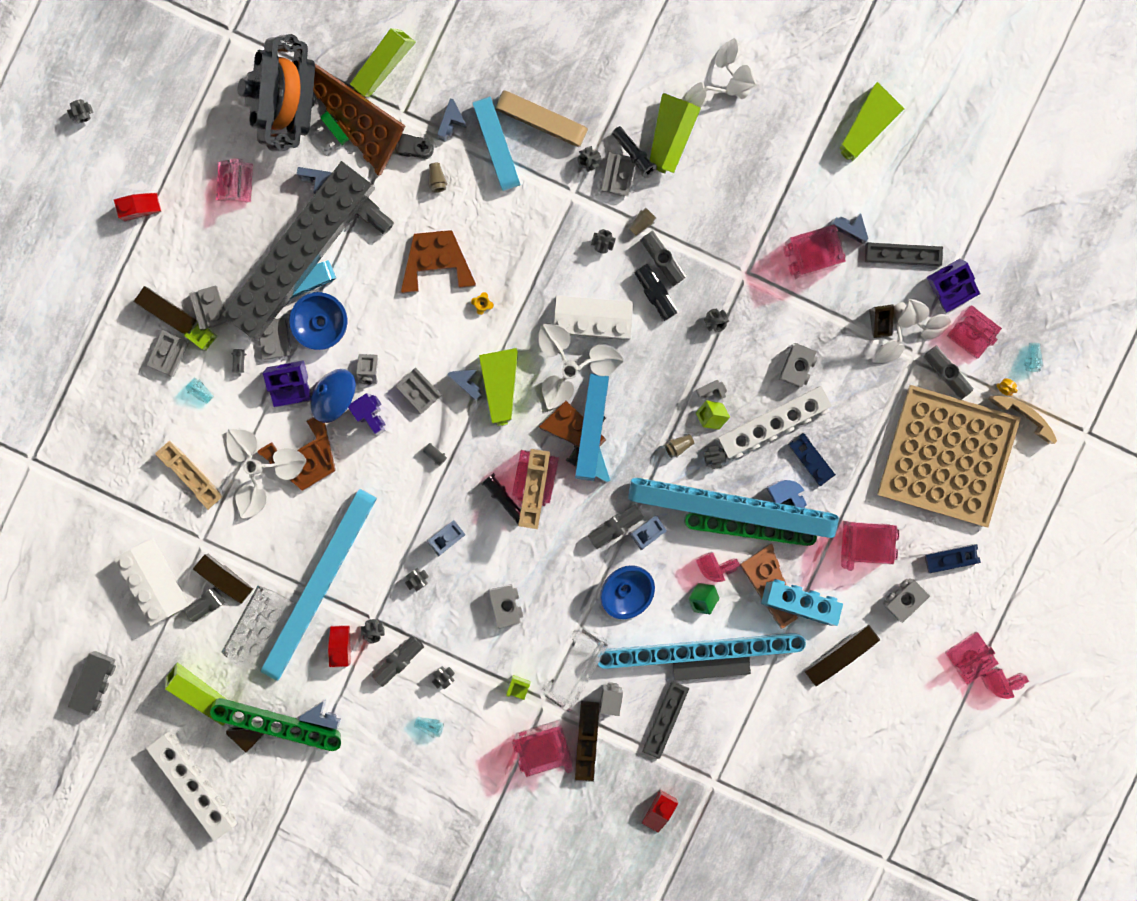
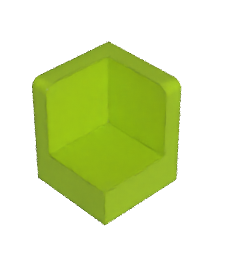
(203, 338)
(712, 415)
(518, 687)

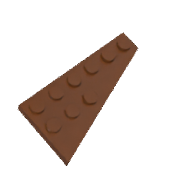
(361, 120)

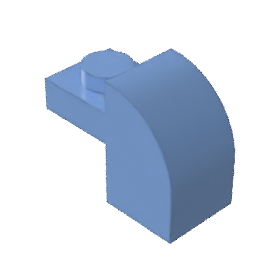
(787, 489)

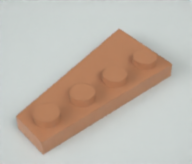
(764, 568)

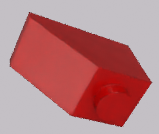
(137, 206)
(339, 646)
(660, 811)

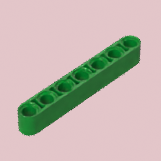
(740, 530)
(270, 717)

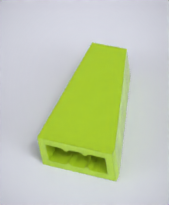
(382, 61)
(873, 117)
(672, 131)
(499, 381)
(192, 690)

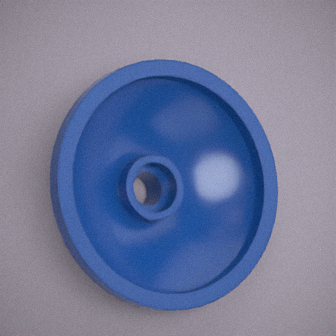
(305, 319)
(332, 395)
(633, 597)

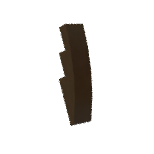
(842, 655)
(587, 741)

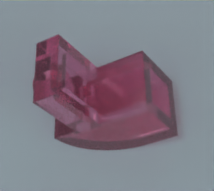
(712, 570)
(1000, 686)

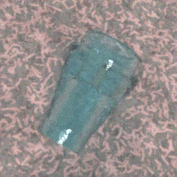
(1034, 358)
(198, 390)
(430, 726)

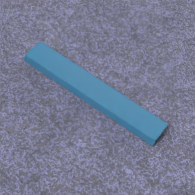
(592, 427)

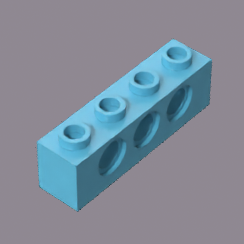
(773, 598)

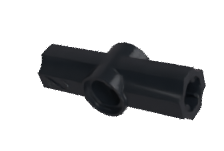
(655, 292)

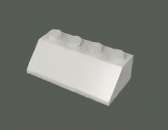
(594, 317)
(151, 582)

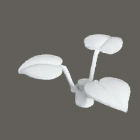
(738, 85)
(906, 316)
(556, 339)
(287, 463)

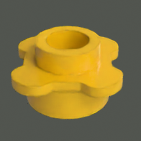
(477, 302)
(1007, 387)

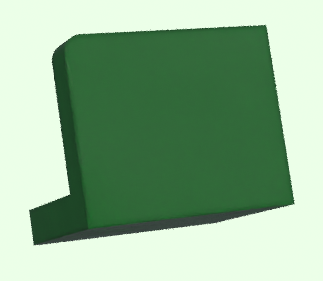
(704, 598)

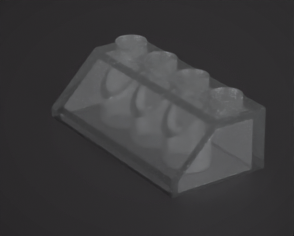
(258, 628)

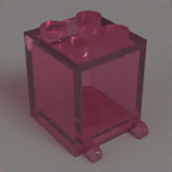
(817, 249)
(521, 473)
(868, 543)
(542, 749)

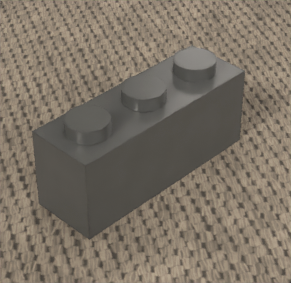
(92, 683)

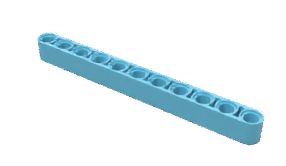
(733, 507)
(318, 584)
(709, 654)

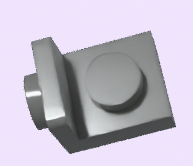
(367, 369)
(708, 389)

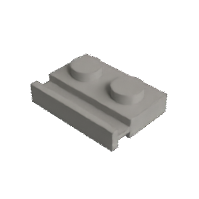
(618, 174)
(208, 307)
(275, 340)
(167, 353)
(418, 390)

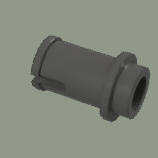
(238, 358)
(434, 454)

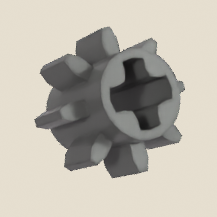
(80, 111)
(589, 158)
(603, 241)
(716, 320)
(714, 457)
(416, 579)
(372, 631)
(443, 677)

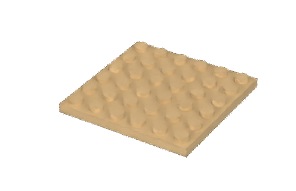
(948, 456)

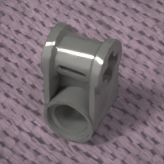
(410, 147)

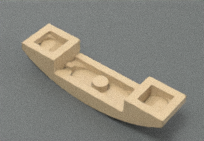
(1043, 431)
(189, 474)
(534, 488)

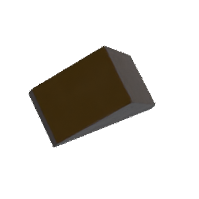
(882, 320)
(243, 737)

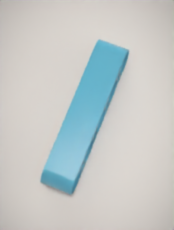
(496, 143)
(319, 276)

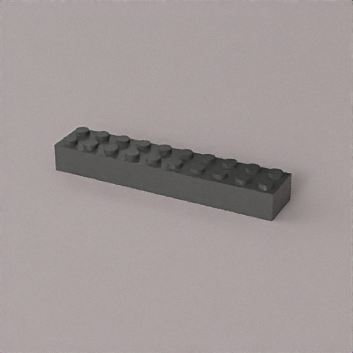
(298, 251)

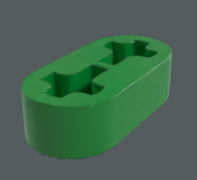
(334, 128)

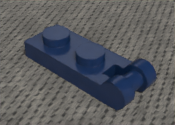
(812, 460)
(952, 558)

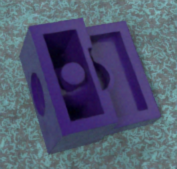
(953, 284)
(287, 383)
(365, 409)

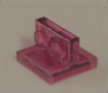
(234, 180)
(974, 332)
(971, 657)

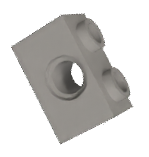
(790, 374)
(917, 597)
(505, 617)
(611, 699)

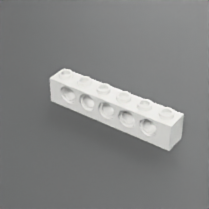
(816, 396)
(192, 796)

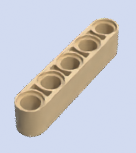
(541, 118)

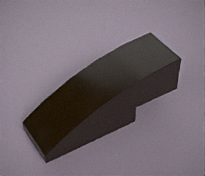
(165, 310)
(223, 578)

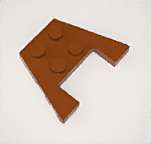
(435, 252)
(317, 454)

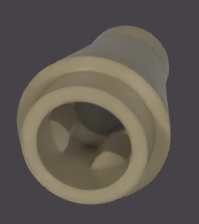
(436, 178)
(642, 221)
(677, 446)

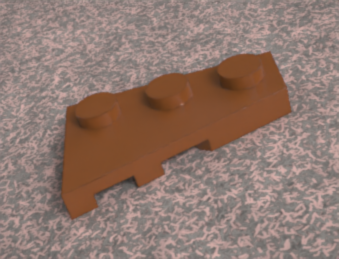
(566, 424)

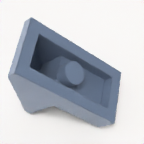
(451, 115)
(309, 175)
(855, 231)
(462, 379)
(648, 532)
(446, 538)
(316, 716)

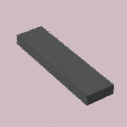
(903, 254)
(711, 668)
(665, 719)

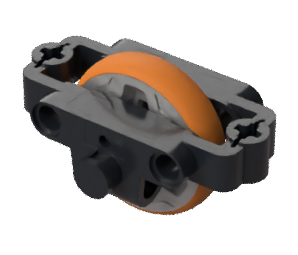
(280, 92)

